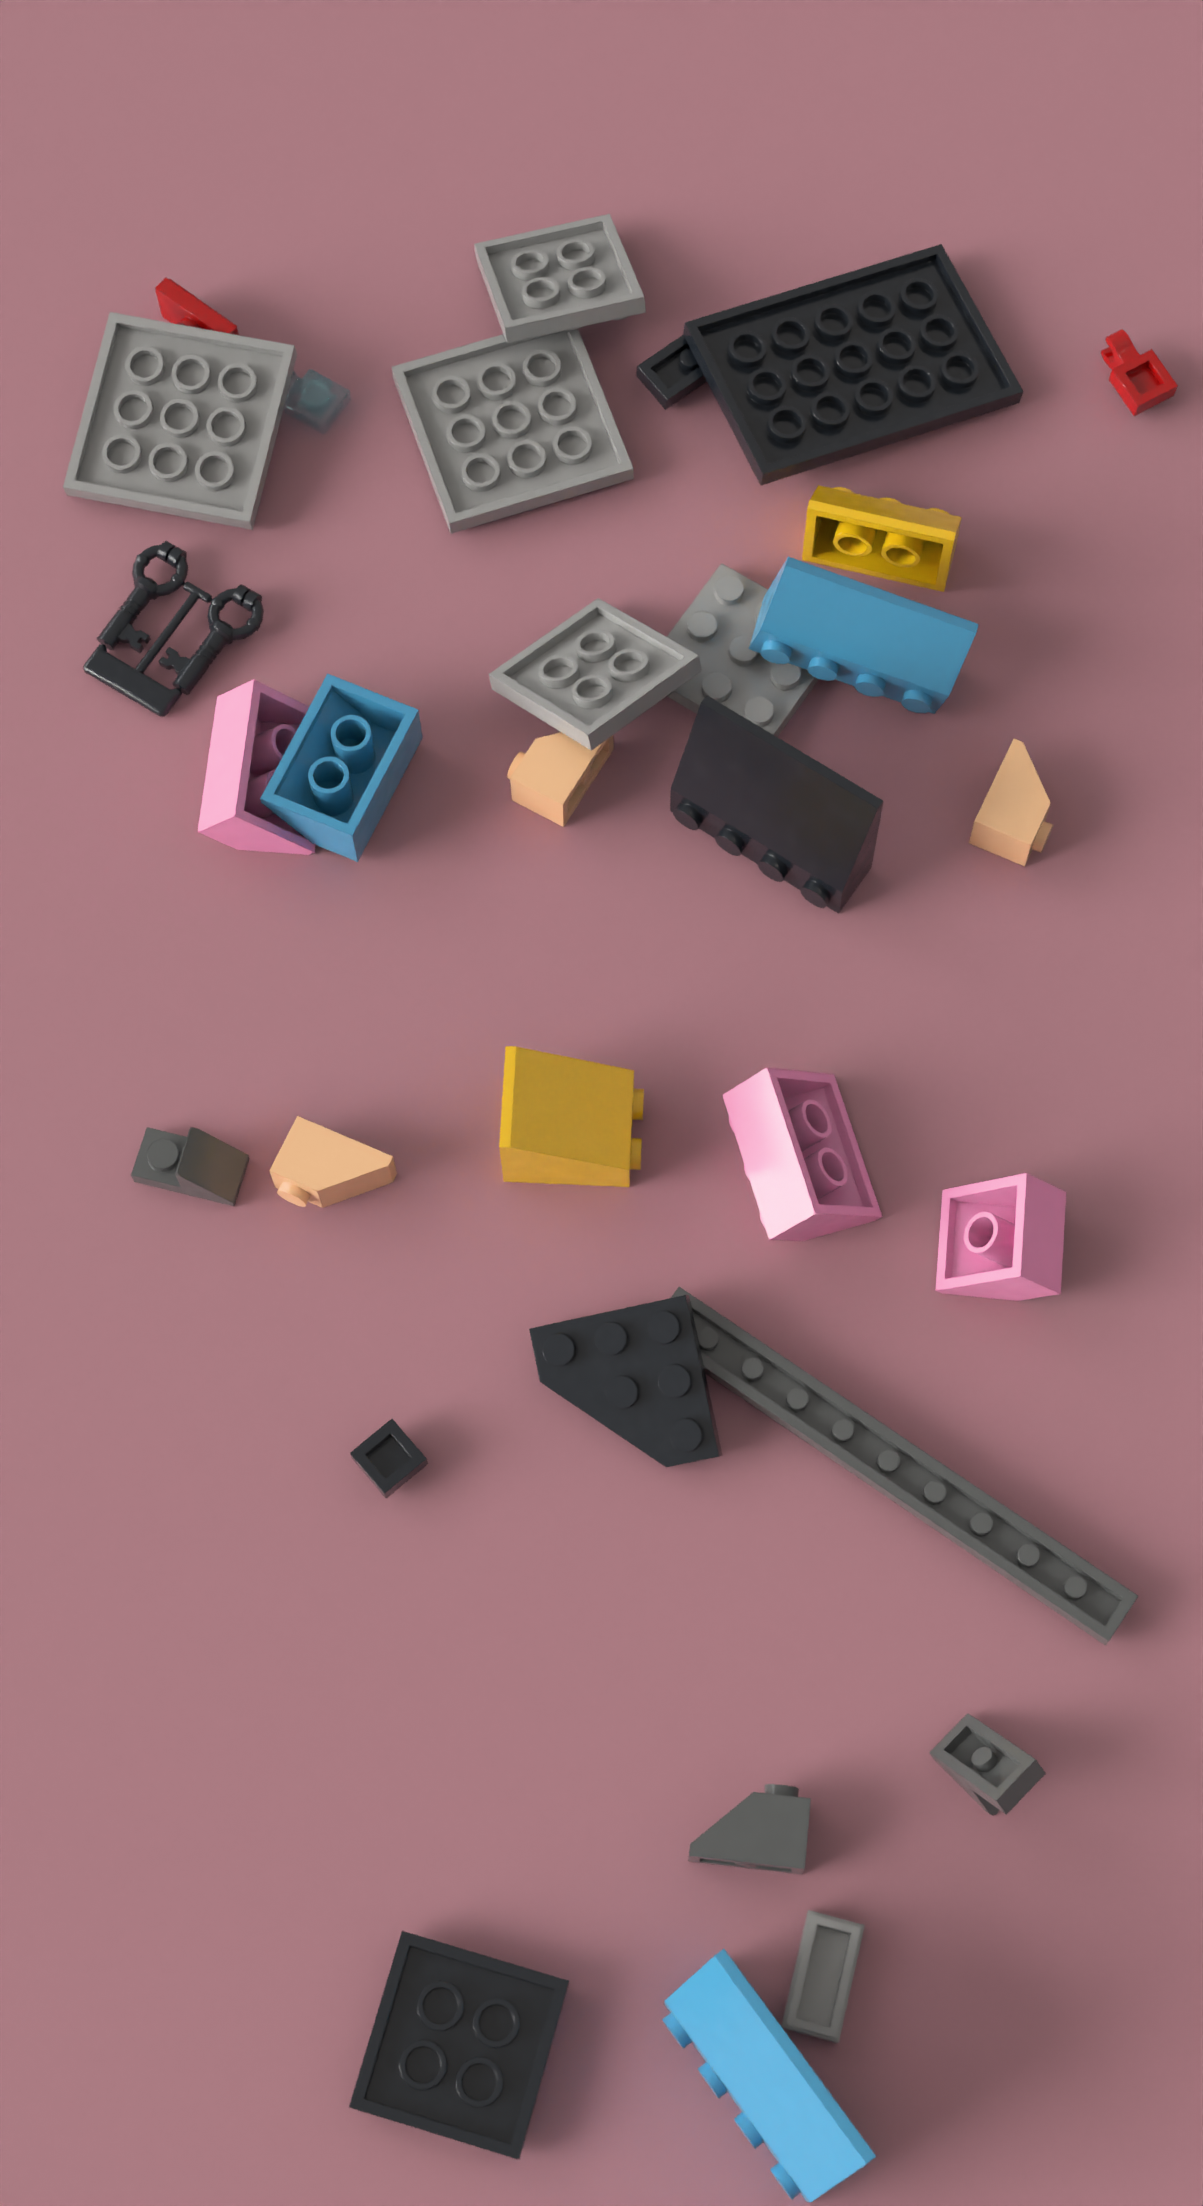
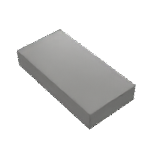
(822, 1976)

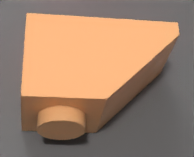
(556, 775)
(1014, 810)
(327, 1166)

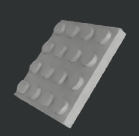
(180, 420)
(511, 426)

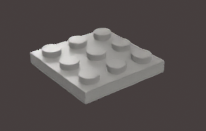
(559, 278)
(720, 632)
(595, 673)

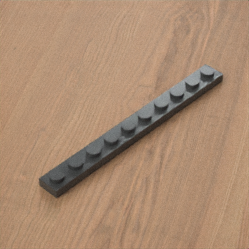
(910, 1476)

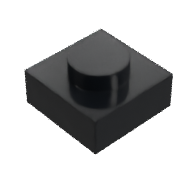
(389, 1458)

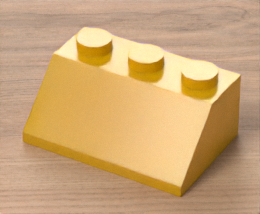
(880, 537)

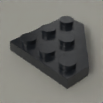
(635, 1375)

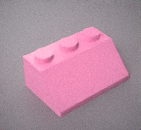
(246, 745)
(800, 1154)

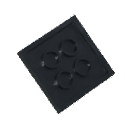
(460, 2045)

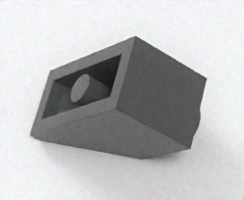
(759, 1833)

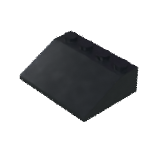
(775, 806)

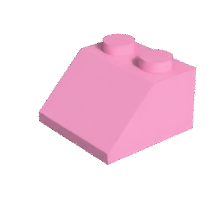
(1002, 1239)

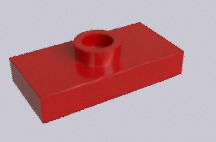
(185, 309)

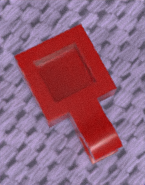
(1137, 378)

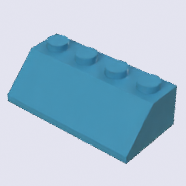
(861, 636)

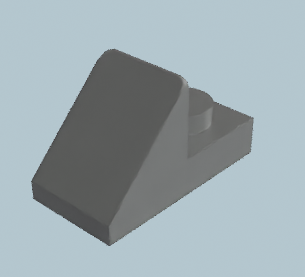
(191, 1165)
(987, 1765)

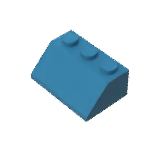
(343, 766)

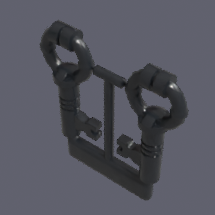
(132, 681)

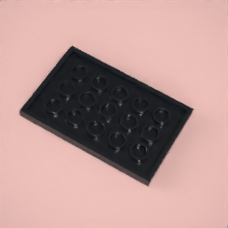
(851, 363)

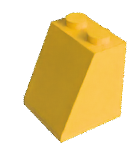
(568, 1120)

